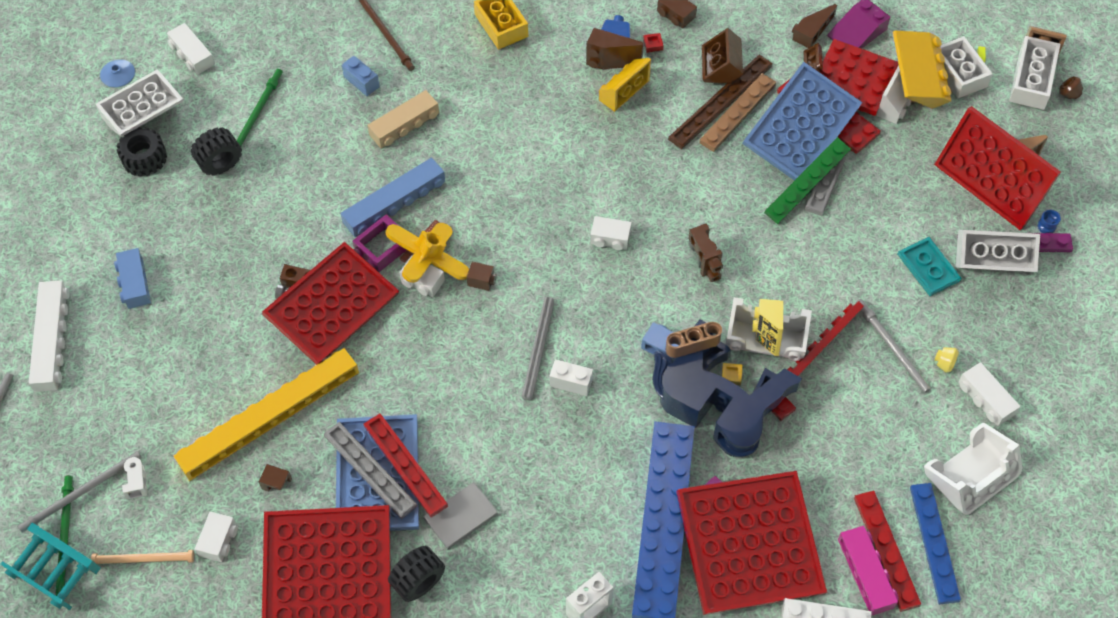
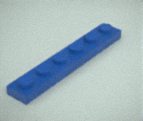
(935, 544)

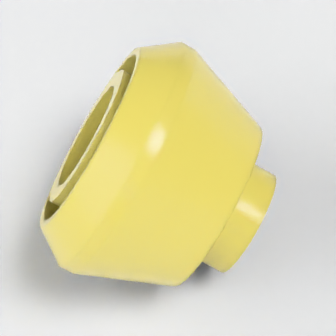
(946, 358)

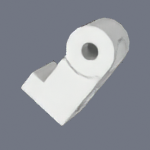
(136, 479)

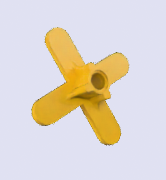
(427, 250)

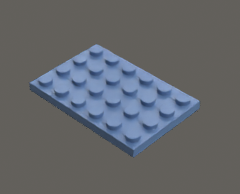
(801, 121)
(354, 490)

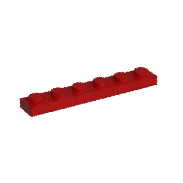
(826, 337)
(405, 465)
(886, 546)

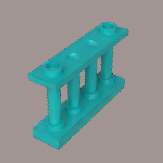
(54, 546)

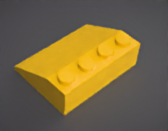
(922, 68)

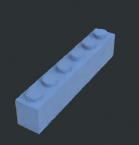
(393, 196)

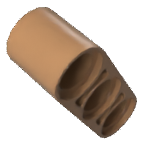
(687, 346)

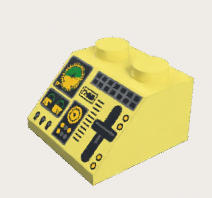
(769, 324)

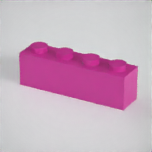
(867, 570)

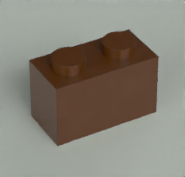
(678, 11)

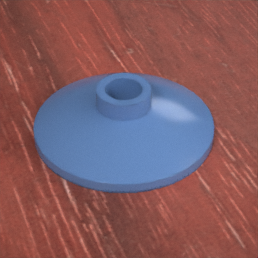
(123, 75)

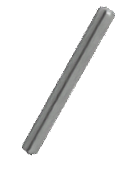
(538, 347)

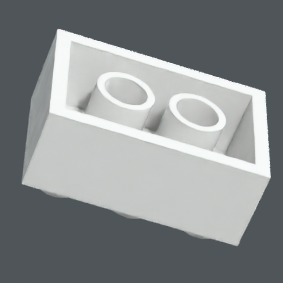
(964, 68)

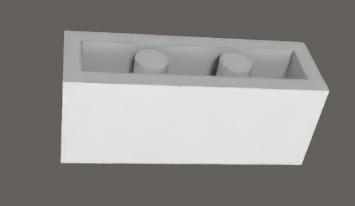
(190, 49)
(988, 394)

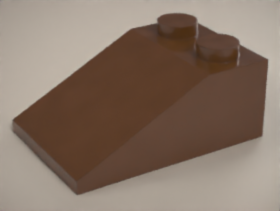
(611, 50)

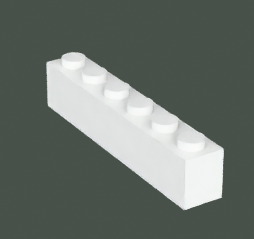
(48, 336)

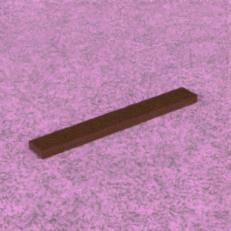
(719, 102)

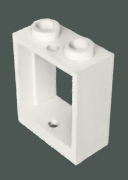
(591, 602)

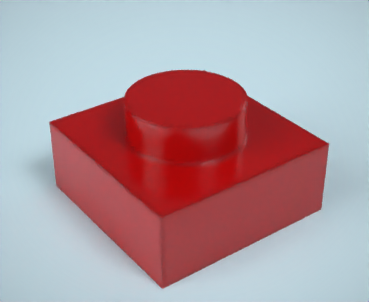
(653, 42)
(784, 409)

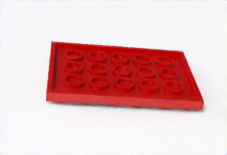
(997, 168)
(330, 303)

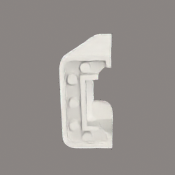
(793, 336)
(978, 470)

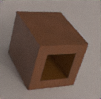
(481, 276)

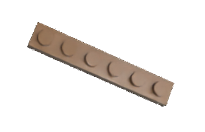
(737, 112)

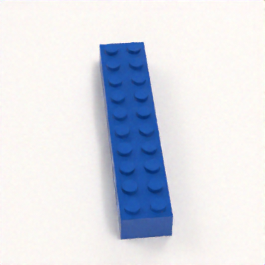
(662, 522)

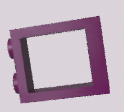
(388, 256)

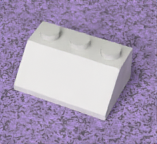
(893, 100)

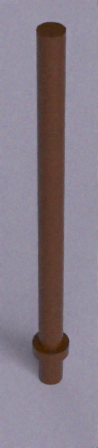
(405, 59)

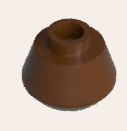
(1071, 88)

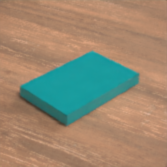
(929, 266)

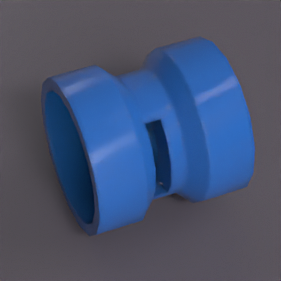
(1049, 221)

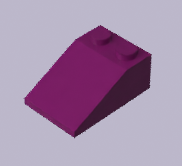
(861, 24)

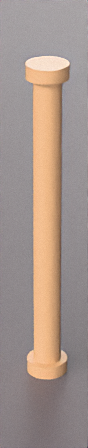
(134, 558)

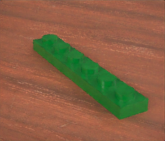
(807, 180)

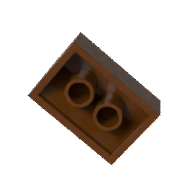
(722, 58)

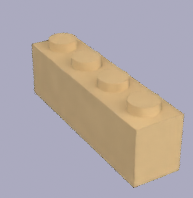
(403, 119)

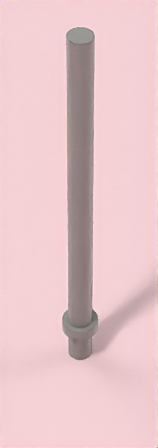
(75, 494)

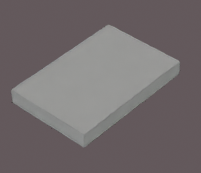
(464, 515)

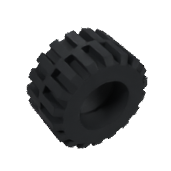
(216, 151)
(147, 161)
(416, 573)

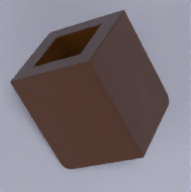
(274, 478)

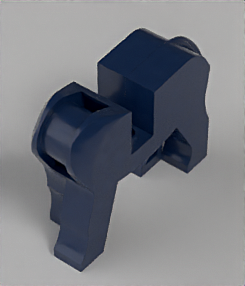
(690, 390)

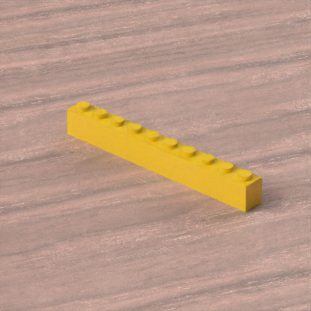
(266, 414)

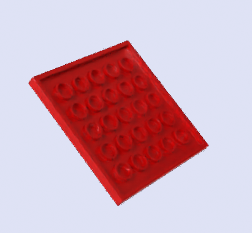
(750, 542)
(327, 563)

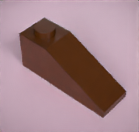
(812, 26)

